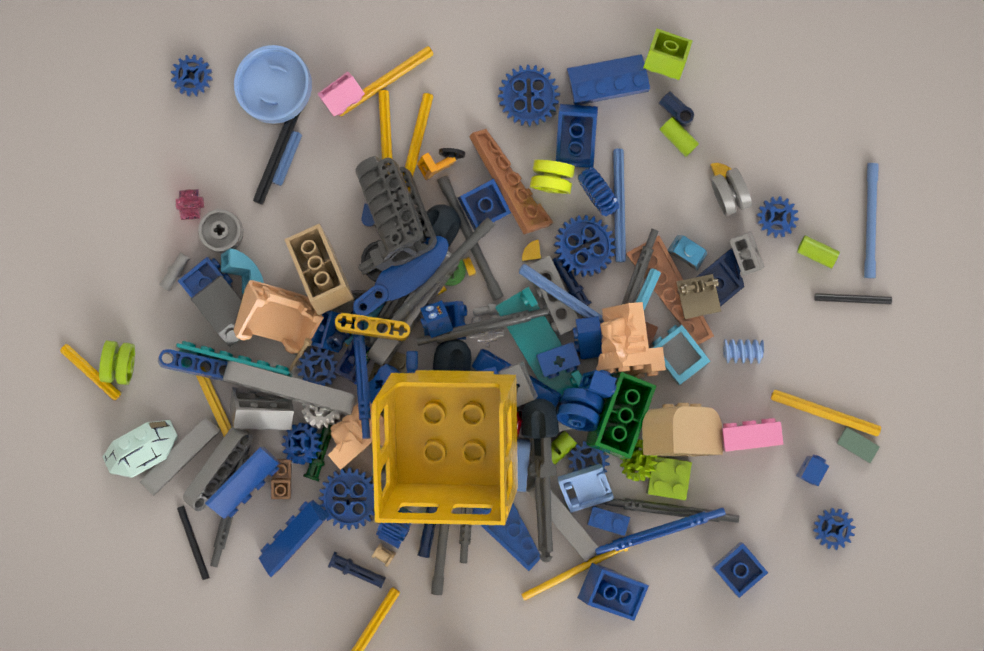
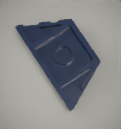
(728, 275)

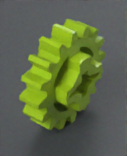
(640, 463)

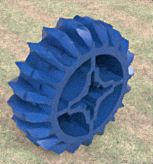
(598, 191)

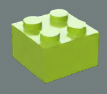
(668, 54)
(670, 478)

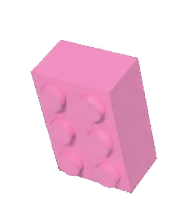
(752, 435)

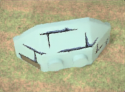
(140, 448)

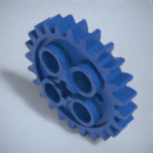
(511, 96)
(576, 230)
(350, 515)

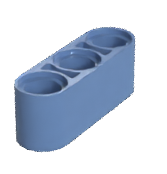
(523, 453)

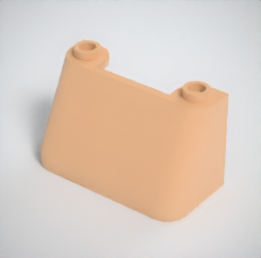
(276, 316)

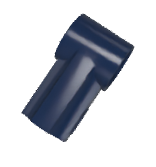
(676, 107)

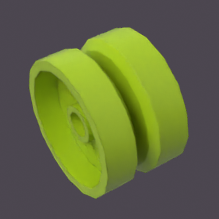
(117, 362)

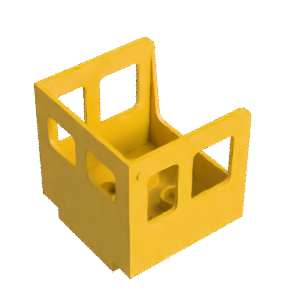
(446, 446)

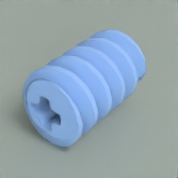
(743, 350)

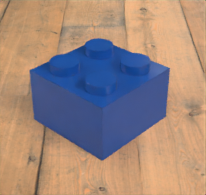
(483, 203)
(740, 569)

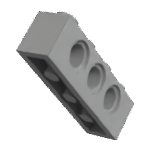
(546, 266)

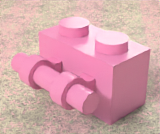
(341, 94)

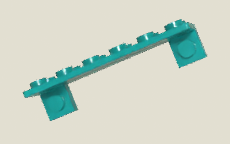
(535, 338)
(190, 348)

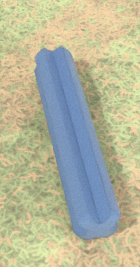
(287, 158)

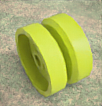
(551, 175)

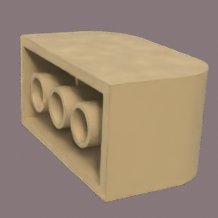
(319, 269)
(682, 431)

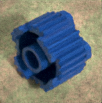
(394, 532)

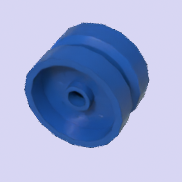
(580, 409)

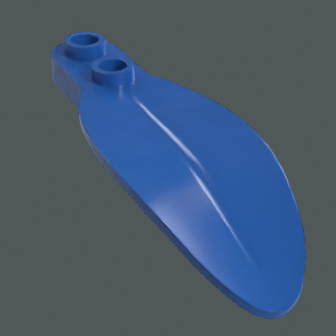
(403, 279)

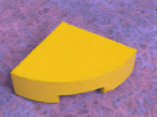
(719, 168)
(531, 251)
(469, 266)

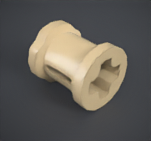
(383, 554)

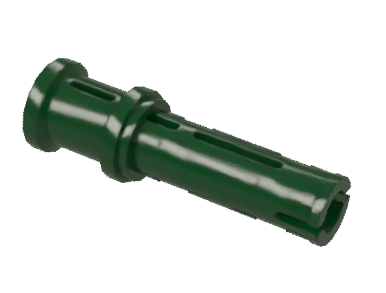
(315, 467)

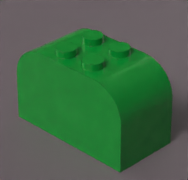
(622, 416)

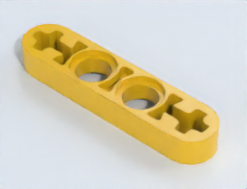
(373, 323)

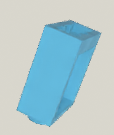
(693, 368)

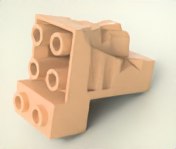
(626, 343)
(349, 438)

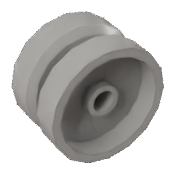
(731, 192)
(210, 227)

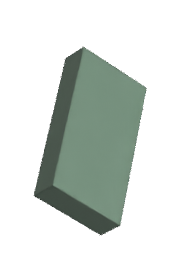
(858, 445)

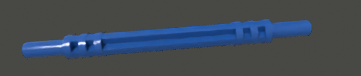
(362, 380)
(660, 531)

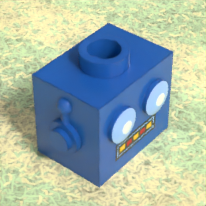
(436, 319)

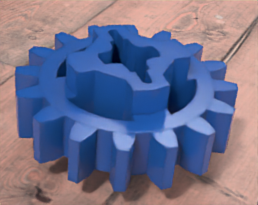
(197, 71)
(784, 226)
(323, 357)
(306, 443)
(577, 454)
(845, 523)

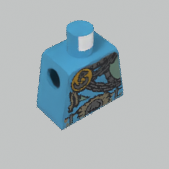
(687, 251)

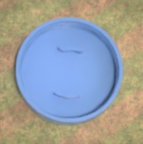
(273, 84)

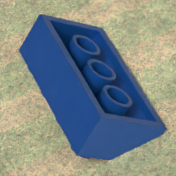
(608, 80)
(243, 483)
(293, 536)

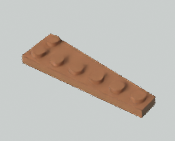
(525, 210)
(667, 289)

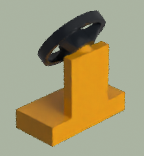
(429, 168)

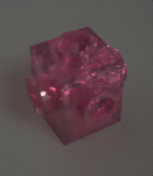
(189, 204)

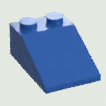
(576, 135)
(612, 592)

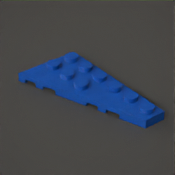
(513, 537)

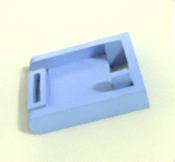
(590, 487)

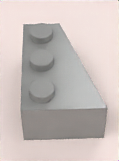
(260, 412)

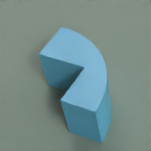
(239, 264)

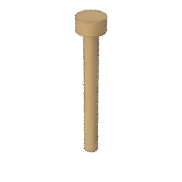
(307, 342)

